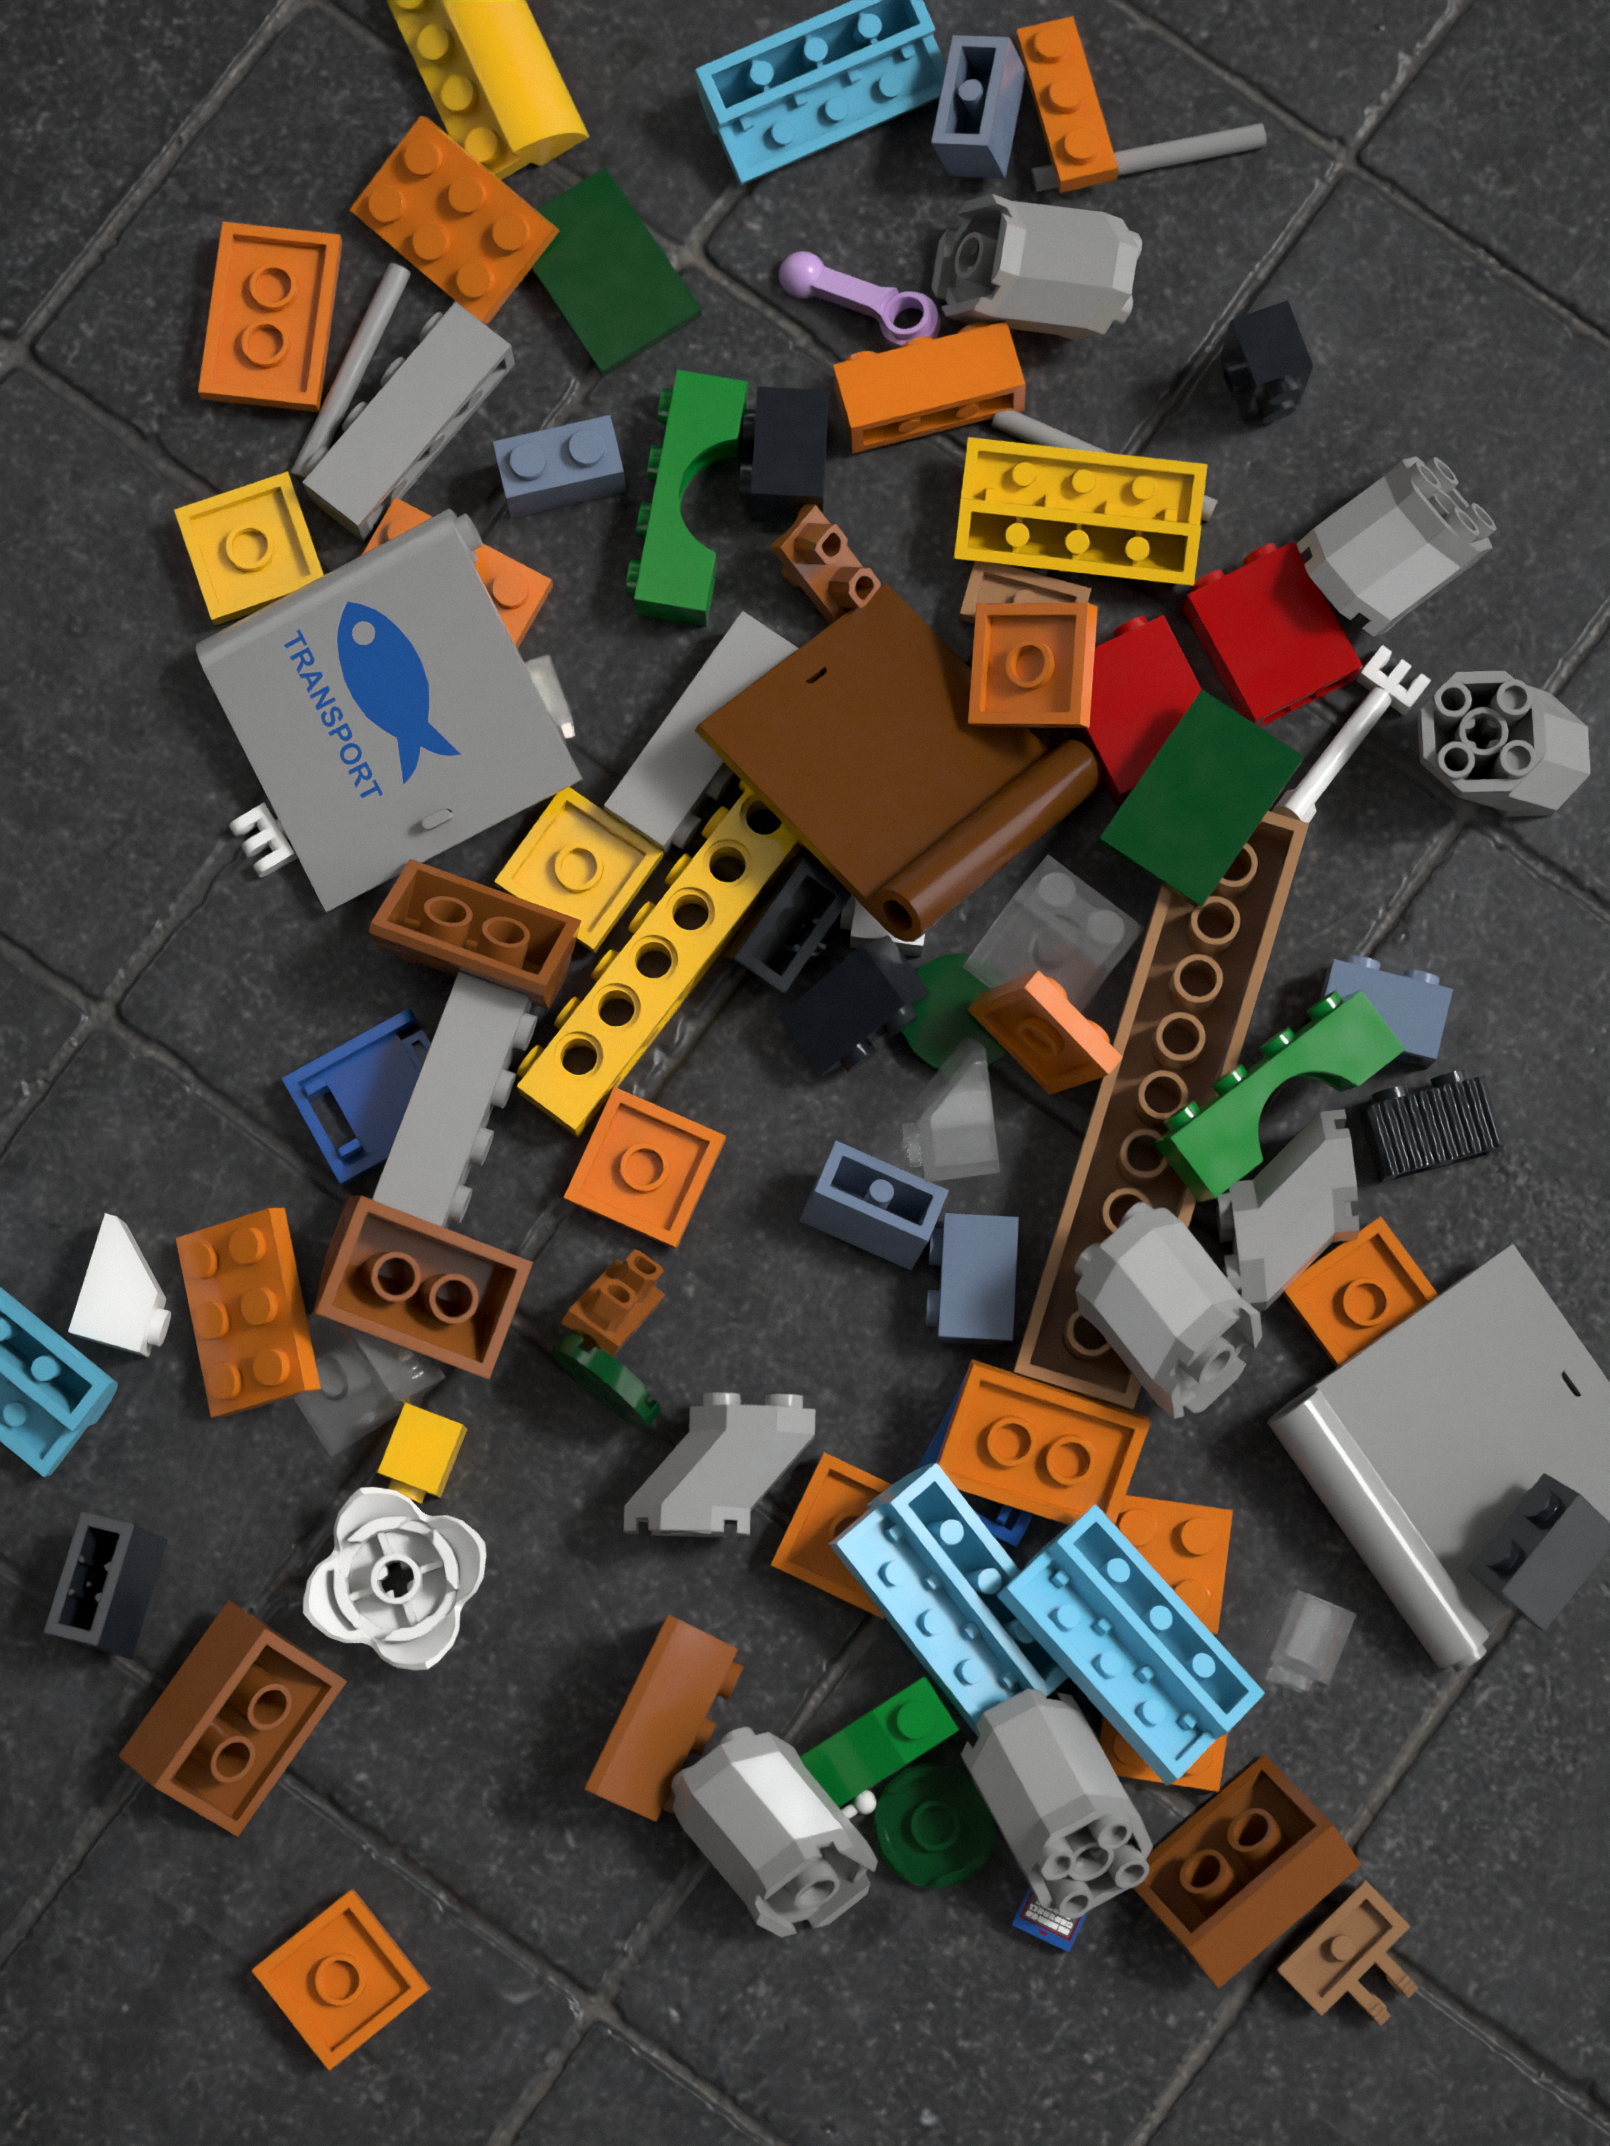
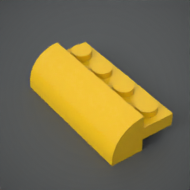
(491, 80)
(1080, 511)

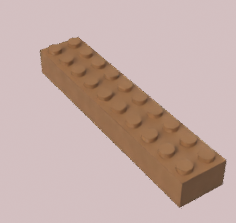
(1176, 1039)

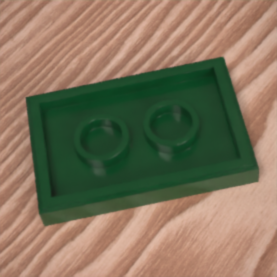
(610, 275)
(1201, 799)

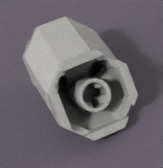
(1037, 268)
(1397, 543)
(1503, 744)
(1290, 1211)
(1166, 1309)
(722, 1466)
(1058, 1802)
(773, 1832)

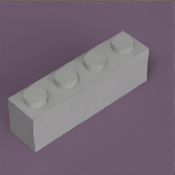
(408, 420)
(677, 766)
(454, 1101)

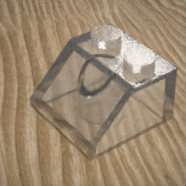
(1060, 930)
(954, 1119)
(360, 1382)

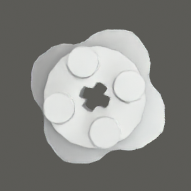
(347, 1591)

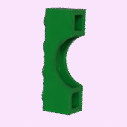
(701, 428)
(1220, 1139)

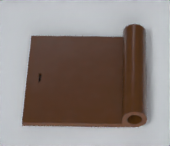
(888, 772)

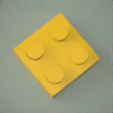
(249, 547)
(580, 865)

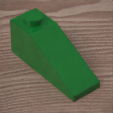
(880, 1742)

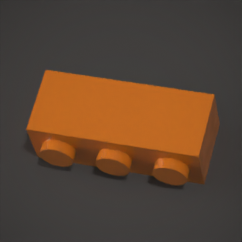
(928, 385)

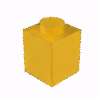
(421, 1453)

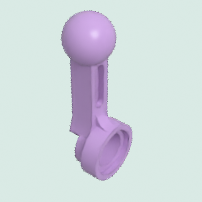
(805, 276)

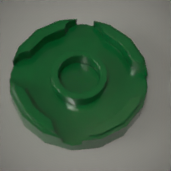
(945, 1015)
(606, 1381)
(934, 1826)

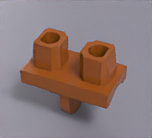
(823, 565)
(617, 1303)

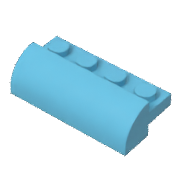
(820, 83)
(45, 1389)
(938, 1584)
(1130, 1644)

